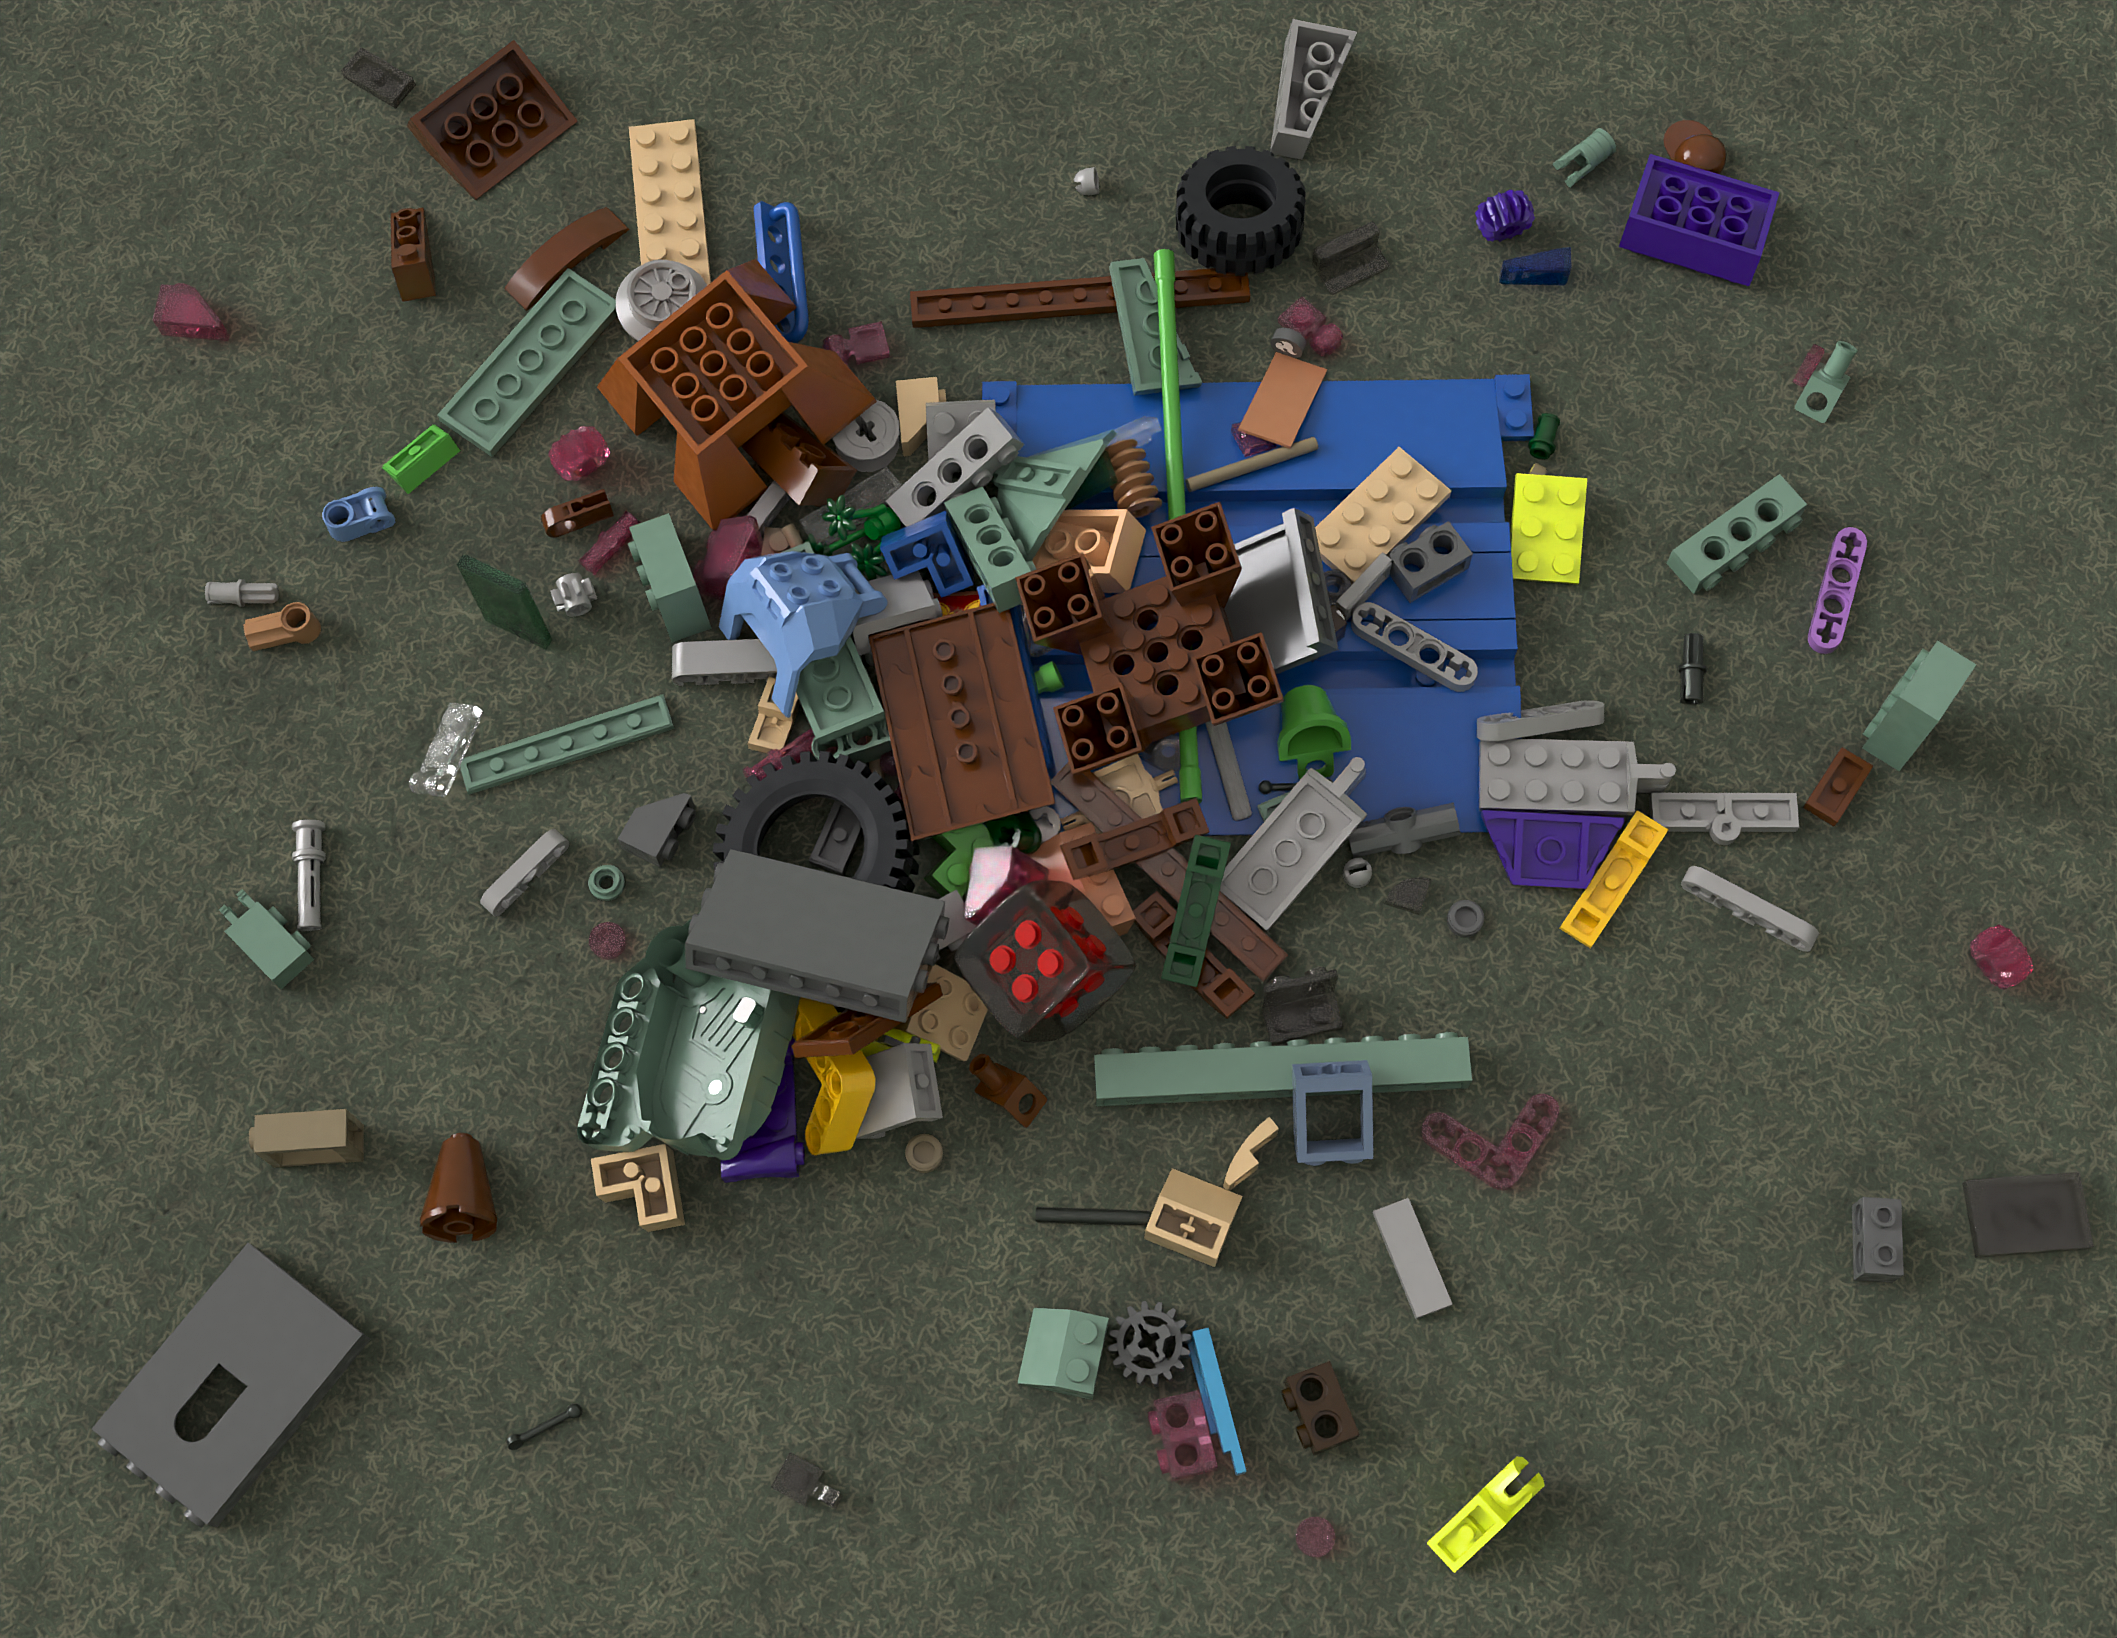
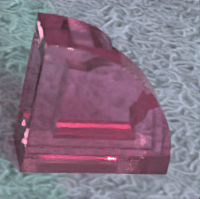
(1808, 366)

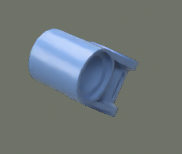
(359, 514)

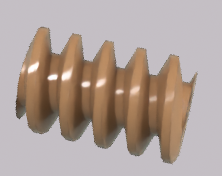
(1133, 484)

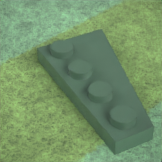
(1139, 323)

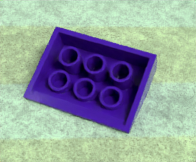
(1699, 220)

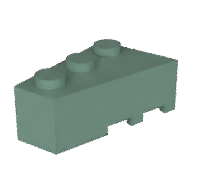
(669, 576)

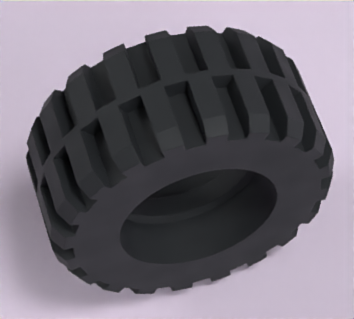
(1240, 178)

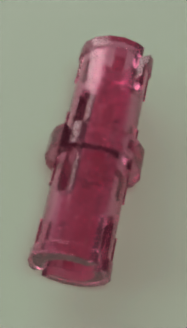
(608, 543)

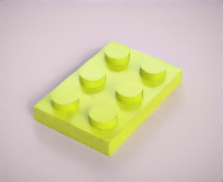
(1547, 528)

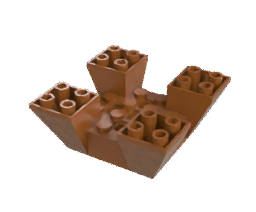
(711, 422)

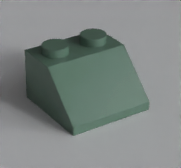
(1064, 1351)

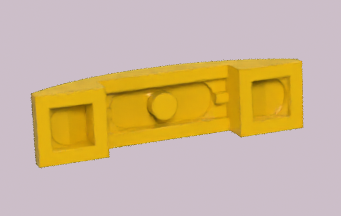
(1614, 879)

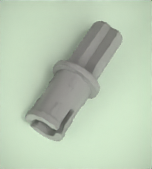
(241, 592)

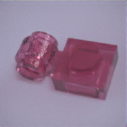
(1310, 323)
(865, 342)

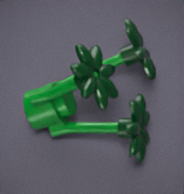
(879, 522)

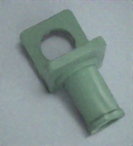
(1828, 380)

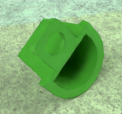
(1311, 730)

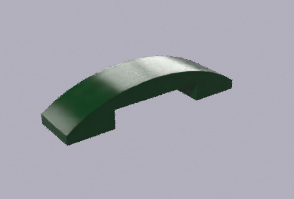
(1195, 910)

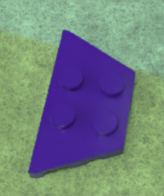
(1550, 847)

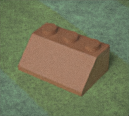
(1100, 889)

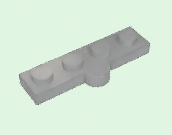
(1725, 813)

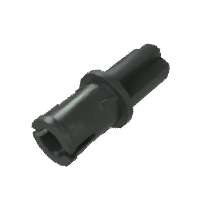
(1692, 670)

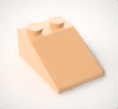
(1106, 537)

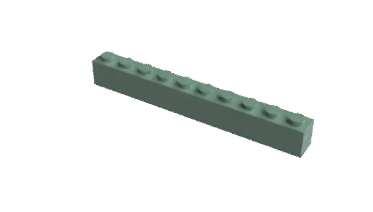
(1267, 1069)

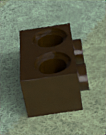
(1329, 1406)

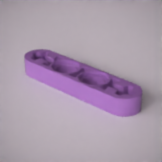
(1835, 590)

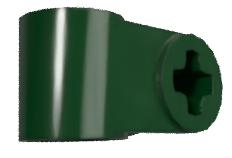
(1016, 831)

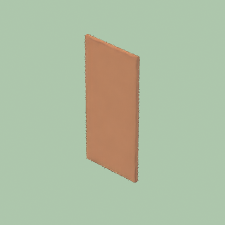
(1282, 400)

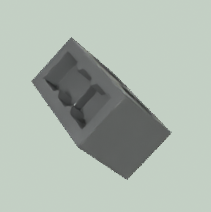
(1434, 567)
(1877, 1239)

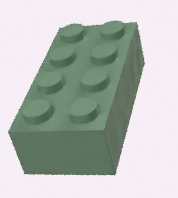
(1916, 704)

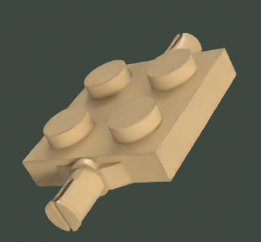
(1132, 785)

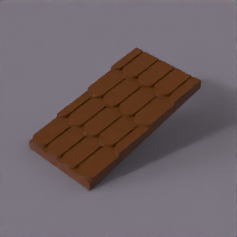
(960, 721)

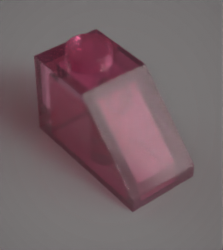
(185, 313)

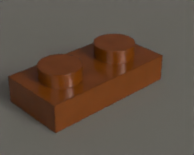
(1838, 786)

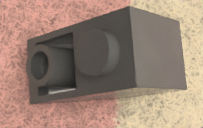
(655, 828)

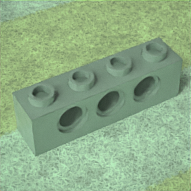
(1773, 499)
(990, 545)

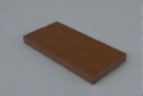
(855, 1030)

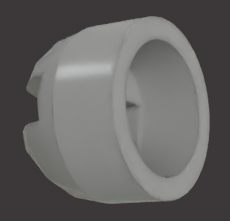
(1089, 181)
(1360, 877)

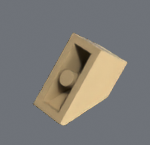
(912, 401)

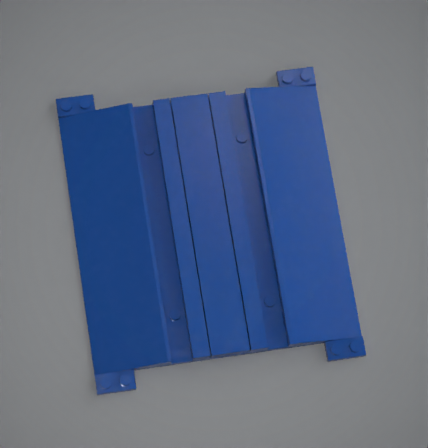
(1402, 723)

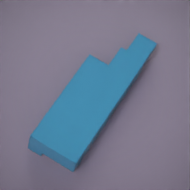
(1214, 1396)

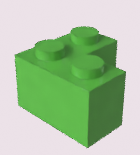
(953, 869)

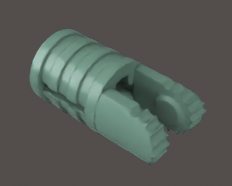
(1587, 154)

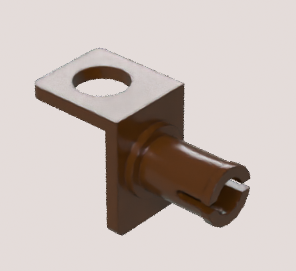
(1006, 1088)

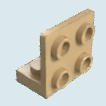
(950, 1020)

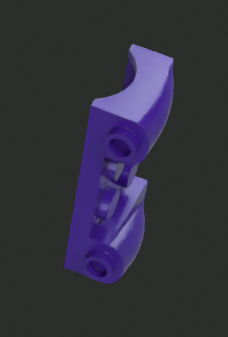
(775, 1145)

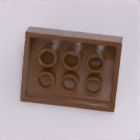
(492, 121)

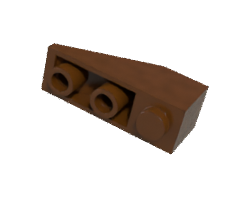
(411, 254)

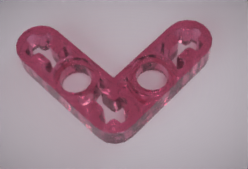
(1504, 1153)

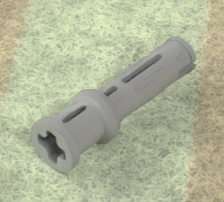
(309, 858)

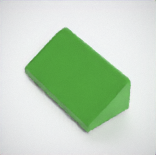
(421, 458)

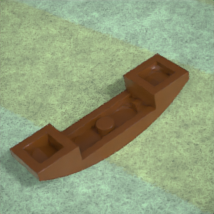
(563, 252)
(1135, 840)
(1216, 983)

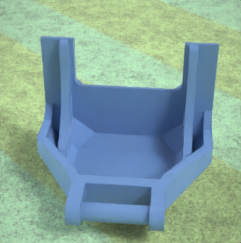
(798, 609)

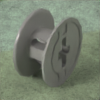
(861, 453)

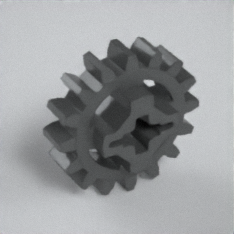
(1165, 1336)

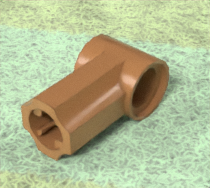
(280, 627)

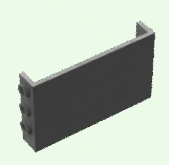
(816, 935)

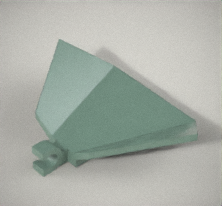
(1040, 486)

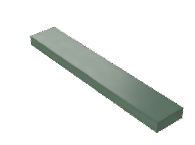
(566, 744)

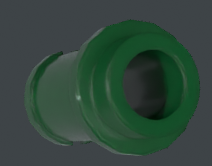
(1543, 442)

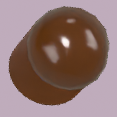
(1695, 146)

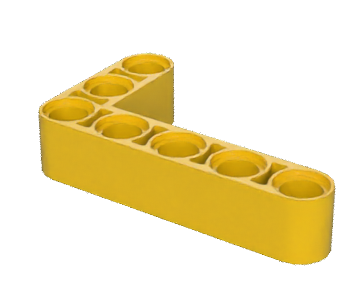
(845, 1087)

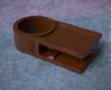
(576, 514)

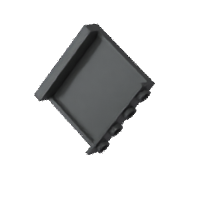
(1283, 593)

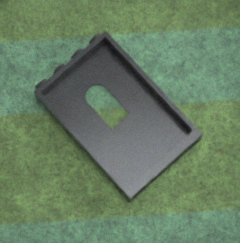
(271, 1339)

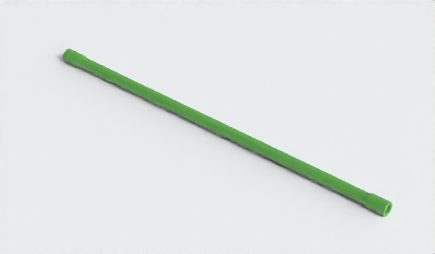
(1165, 278)

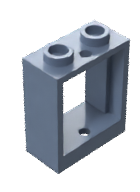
(1328, 1078)

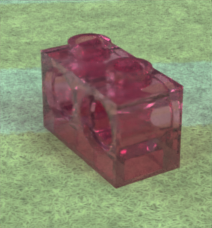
(1192, 1434)

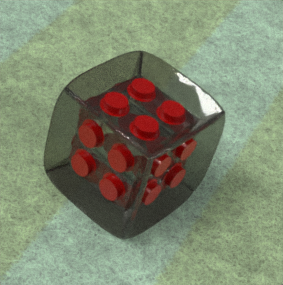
(1044, 961)

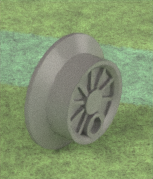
(653, 294)

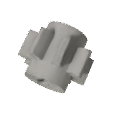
(573, 594)

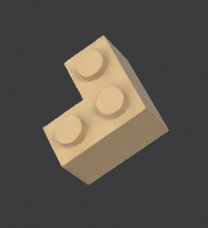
(649, 1177)

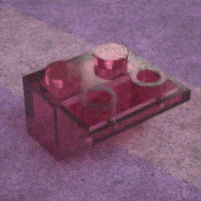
(995, 876)

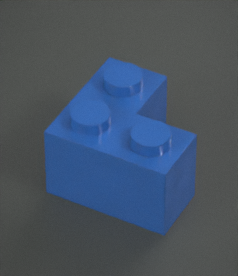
(930, 545)

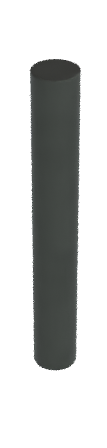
(1092, 1216)

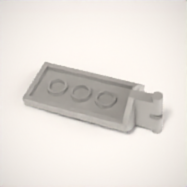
(1565, 776)
(1294, 844)

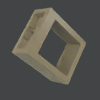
(308, 1138)

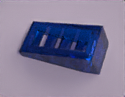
(1540, 268)

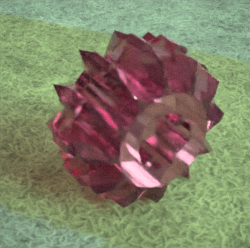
(579, 453)
(2001, 956)

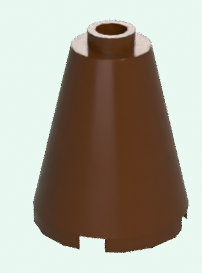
(459, 1193)

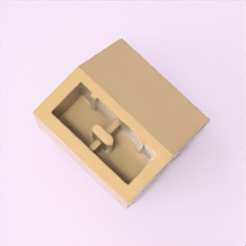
(1192, 1217)

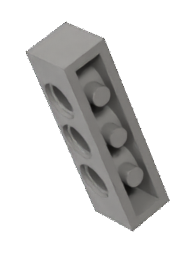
(961, 452)

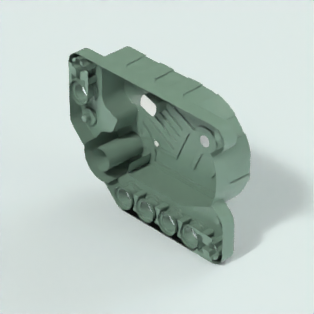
(687, 1072)

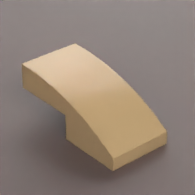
(772, 726)
(1244, 1162)

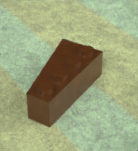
(799, 462)

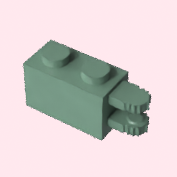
(266, 940)

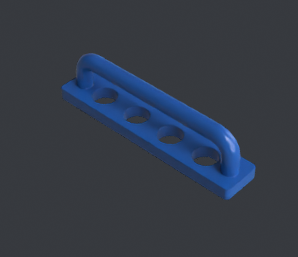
(773, 219)

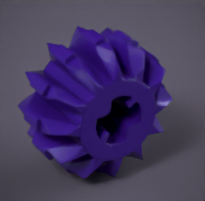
(1505, 215)

